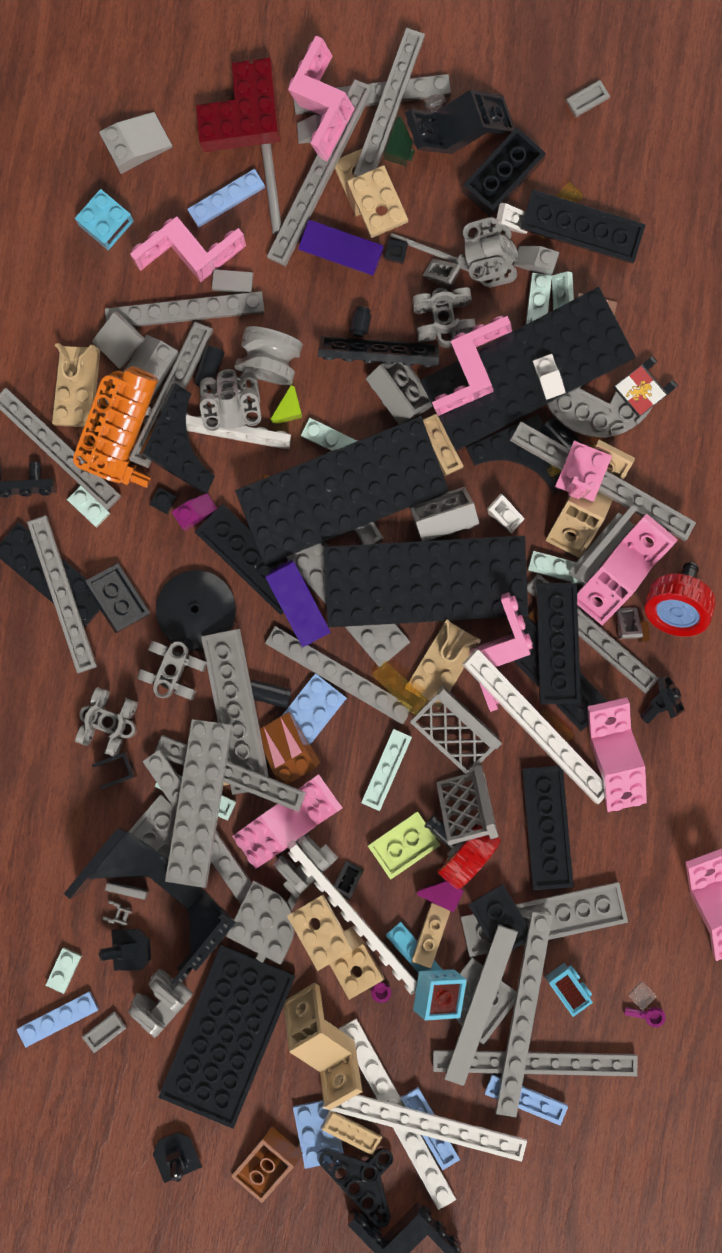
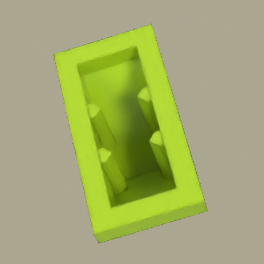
(288, 408)

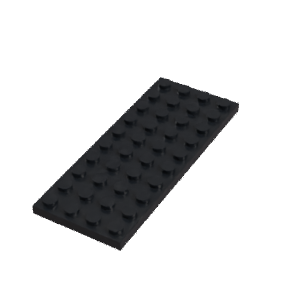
(584, 347)
(342, 490)
(424, 580)

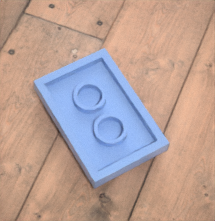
(315, 706)
(311, 1137)

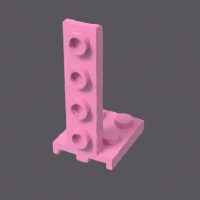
(583, 471)

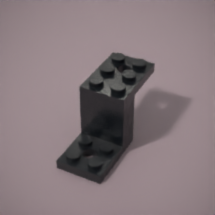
(459, 122)
(405, 1233)

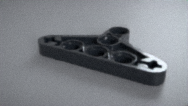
(368, 1187)

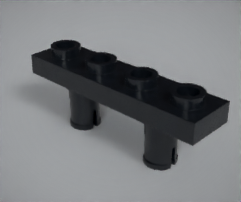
(25, 488)

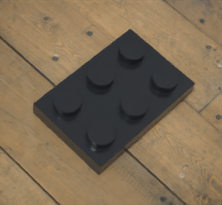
(116, 598)
(499, 908)

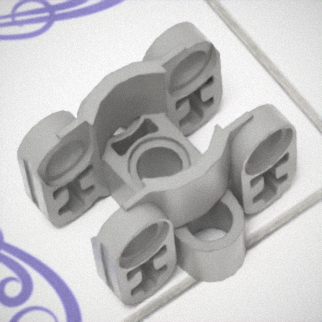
(491, 251)
(425, 303)
(229, 400)
(171, 682)
(99, 701)
(297, 880)
(155, 1016)

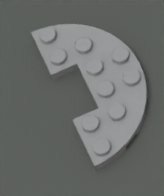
(593, 416)

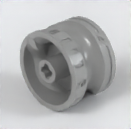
(269, 355)

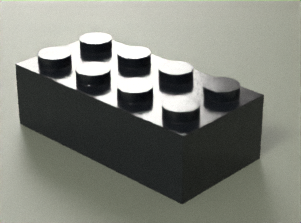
(503, 172)

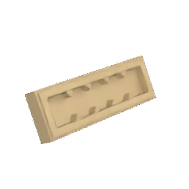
(430, 936)
(351, 1132)

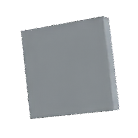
(118, 340)

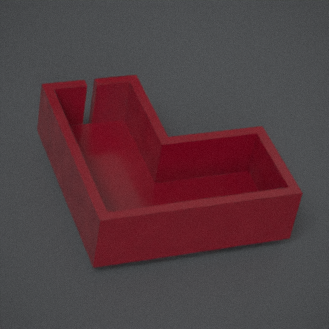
(250, 117)

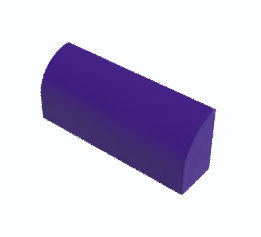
(341, 247)
(297, 603)

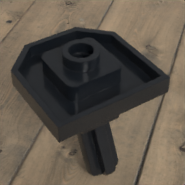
(667, 699)
(129, 950)
(176, 1156)

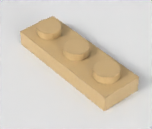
(443, 448)

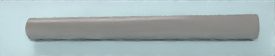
(271, 188)

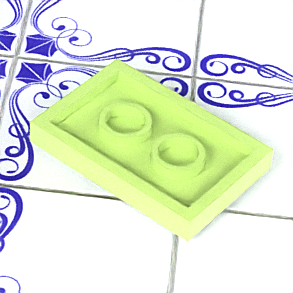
(403, 845)

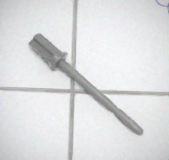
(461, 261)

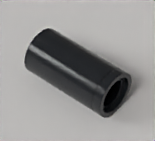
(209, 365)
(271, 693)

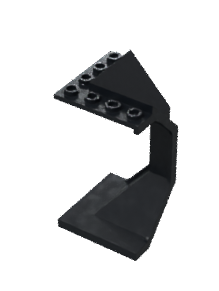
(130, 857)

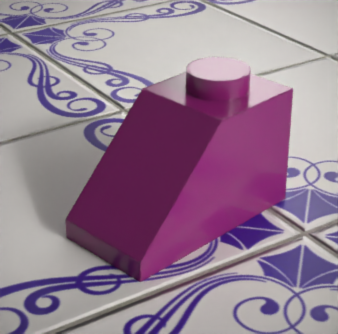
(194, 511)
(441, 894)

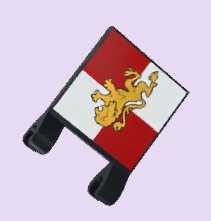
(641, 389)

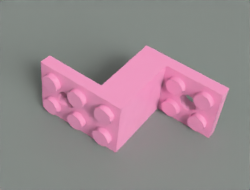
(321, 98)
(177, 236)
(471, 364)
(624, 569)
(507, 647)
(617, 754)
(282, 825)
(706, 891)

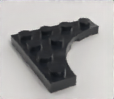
(169, 442)
(500, 448)

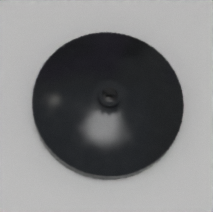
(197, 589)

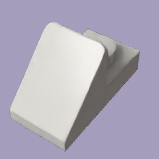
(511, 217)
(549, 376)
(505, 513)

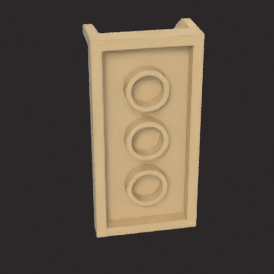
(75, 384)
(443, 661)

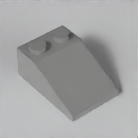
(135, 141)

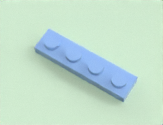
(226, 198)
(57, 1019)
(532, 1102)
(442, 1150)

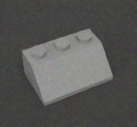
(154, 358)
(399, 391)
(444, 514)

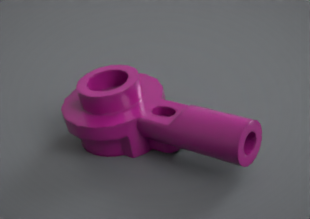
(381, 992)
(654, 1016)

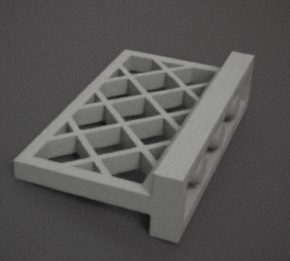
(602, 546)
(468, 718)
(484, 807)

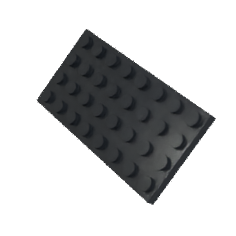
(227, 1036)

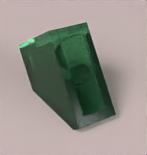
(400, 145)

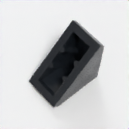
(348, 879)

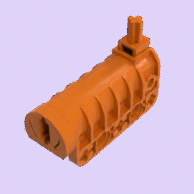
(118, 426)

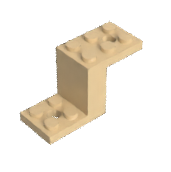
(370, 192)
(584, 516)
(335, 947)
(322, 1046)

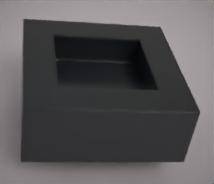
(396, 251)
(163, 501)

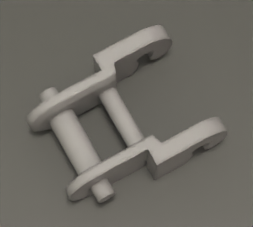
(123, 922)

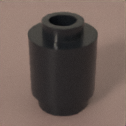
(360, 321)

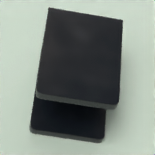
(132, 773)

